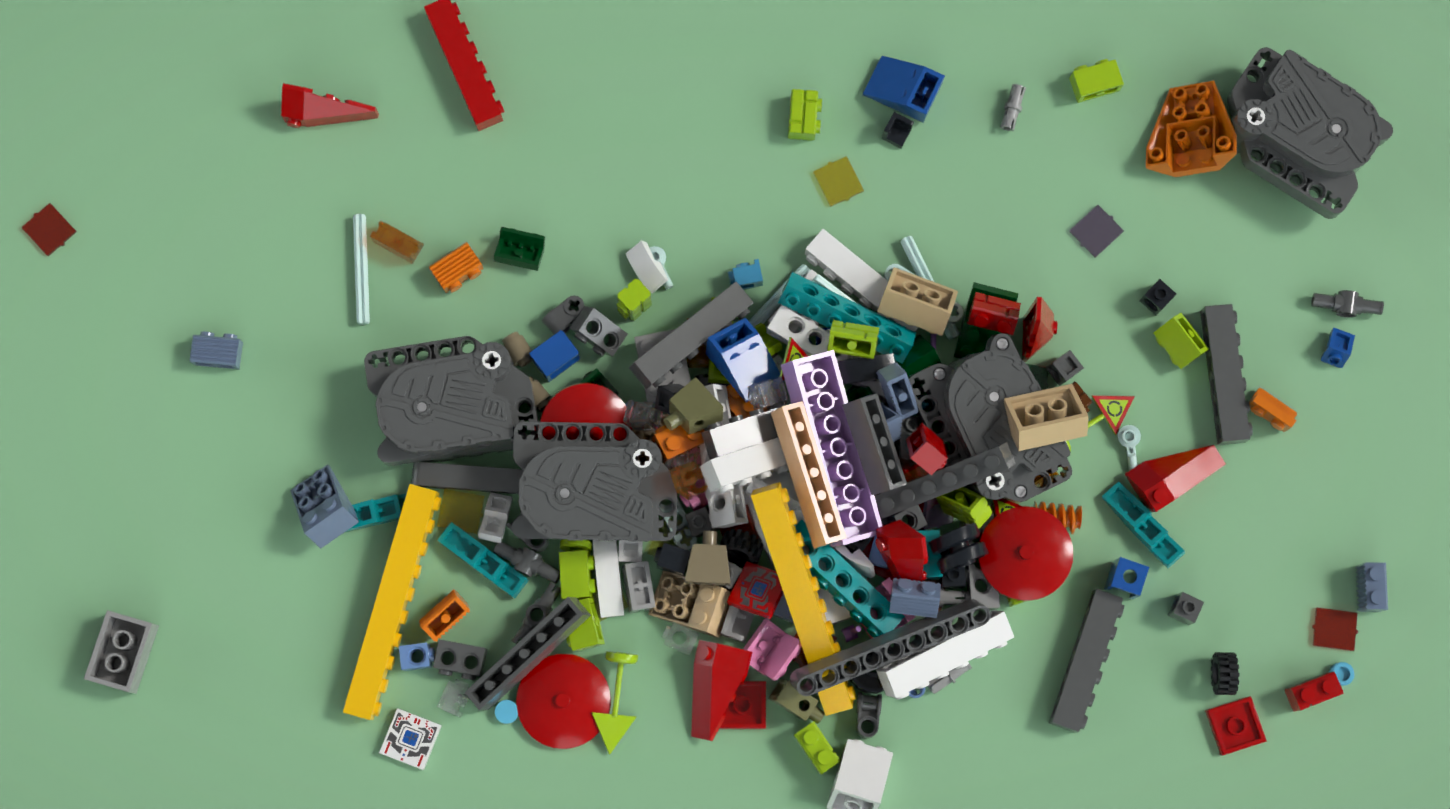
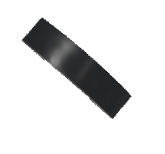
(863, 368)

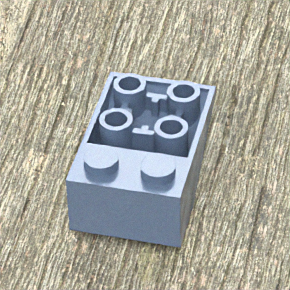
(323, 507)

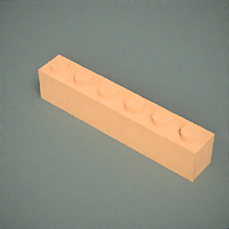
(808, 474)

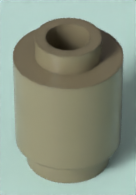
(518, 349)
(540, 394)

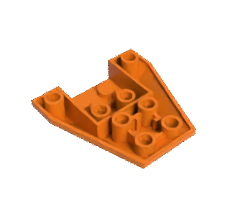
(1191, 132)

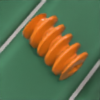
(1067, 517)

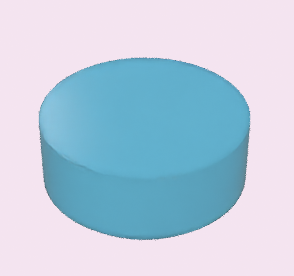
(1343, 672)
(506, 711)

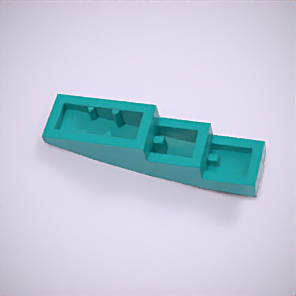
(378, 511)
(1143, 525)
(483, 560)

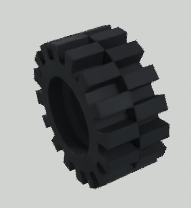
(742, 547)
(1225, 673)

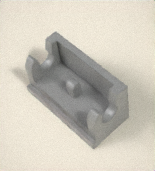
(638, 586)
(737, 624)

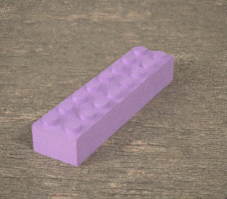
(820, 387)

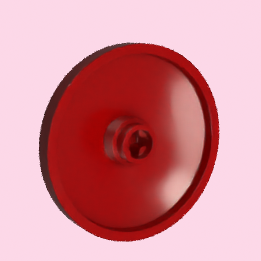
(585, 405)
(1026, 554)
(559, 699)

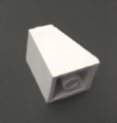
(860, 777)

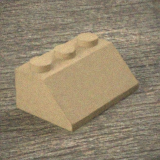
(917, 301)
(1046, 417)

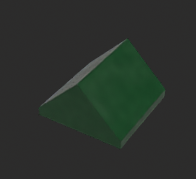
(919, 357)

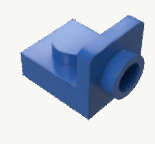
(1338, 348)

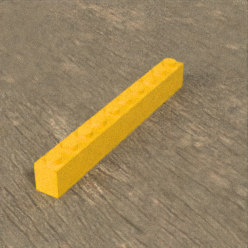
(800, 588)
(391, 602)

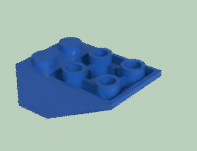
(904, 87)
(741, 356)

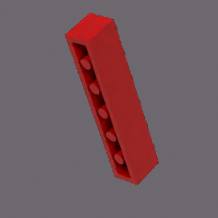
(463, 63)

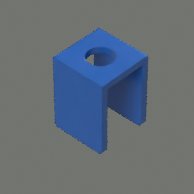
(555, 355)
(1116, 580)

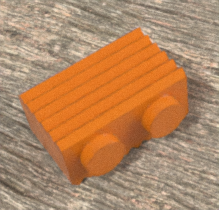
(456, 268)
(444, 615)

